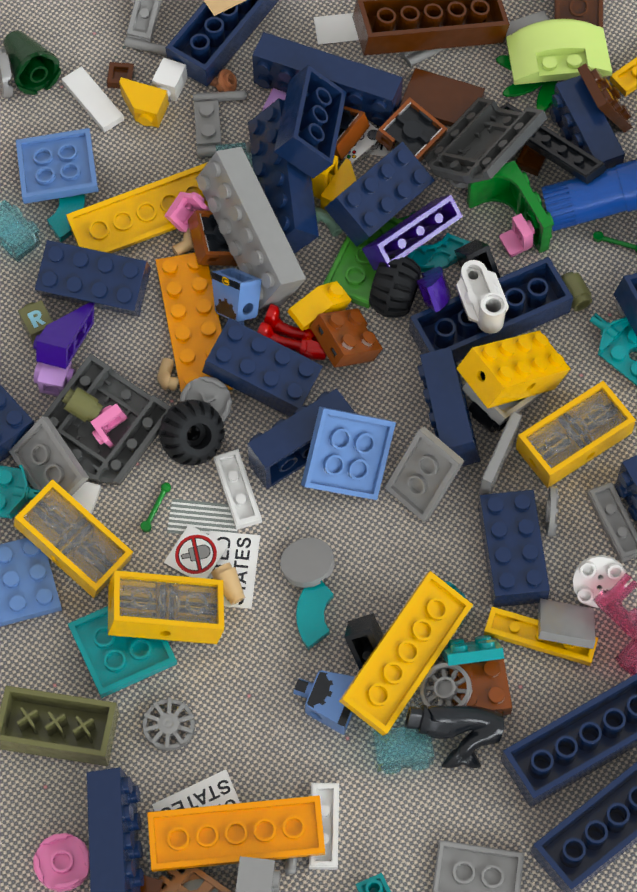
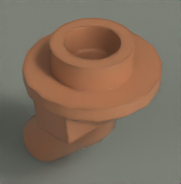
(224, 81)

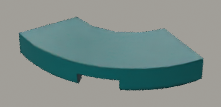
(58, 221)
(438, 254)
(311, 612)

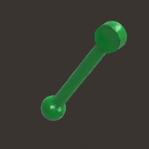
(598, 237)
(146, 525)

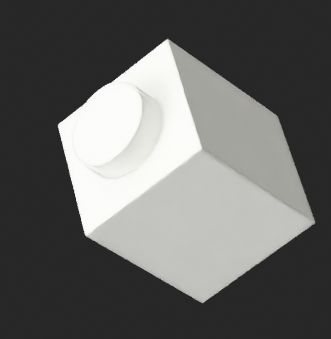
(170, 77)

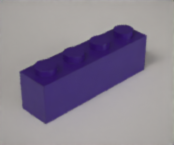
(413, 231)

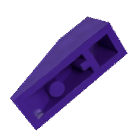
(64, 336)

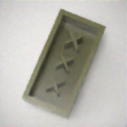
(57, 725)

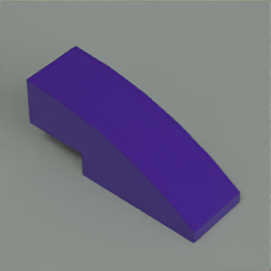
(434, 289)

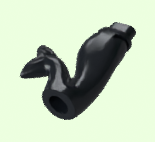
(450, 721)

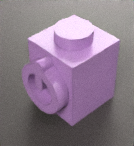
(51, 378)

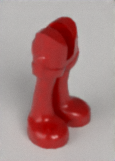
(302, 341)

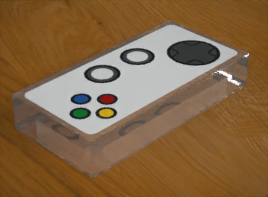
(364, 146)

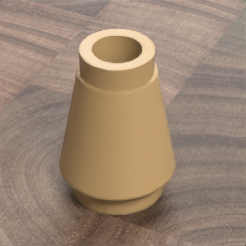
(231, 584)

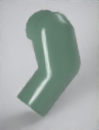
(323, 216)

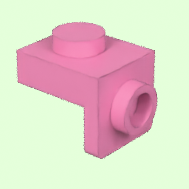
(183, 208)
(519, 237)
(106, 421)

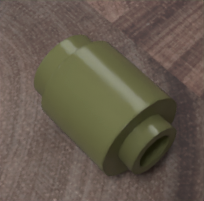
(578, 289)
(81, 404)

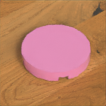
(62, 862)

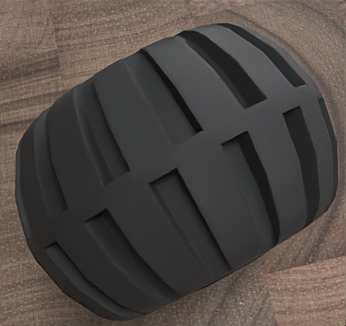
(395, 287)
(205, 435)

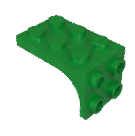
(514, 189)

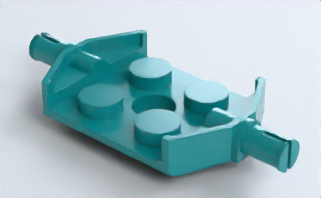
(616, 344)
(14, 491)

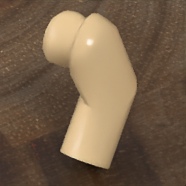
(185, 245)
(164, 375)

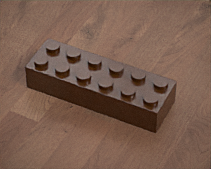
(428, 24)

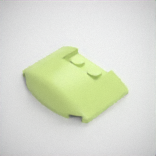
(555, 50)

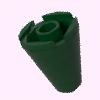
(31, 63)

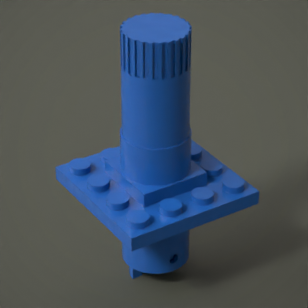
(576, 202)

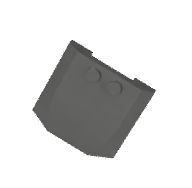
(482, 141)
(129, 437)

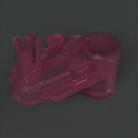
(611, 604)

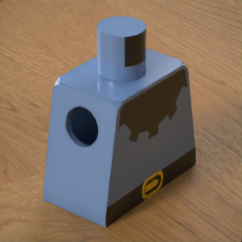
(236, 294)
(324, 699)

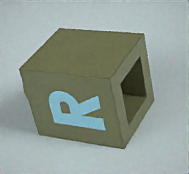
(34, 319)

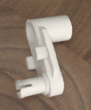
(482, 296)

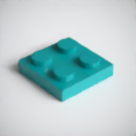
(480, 650)

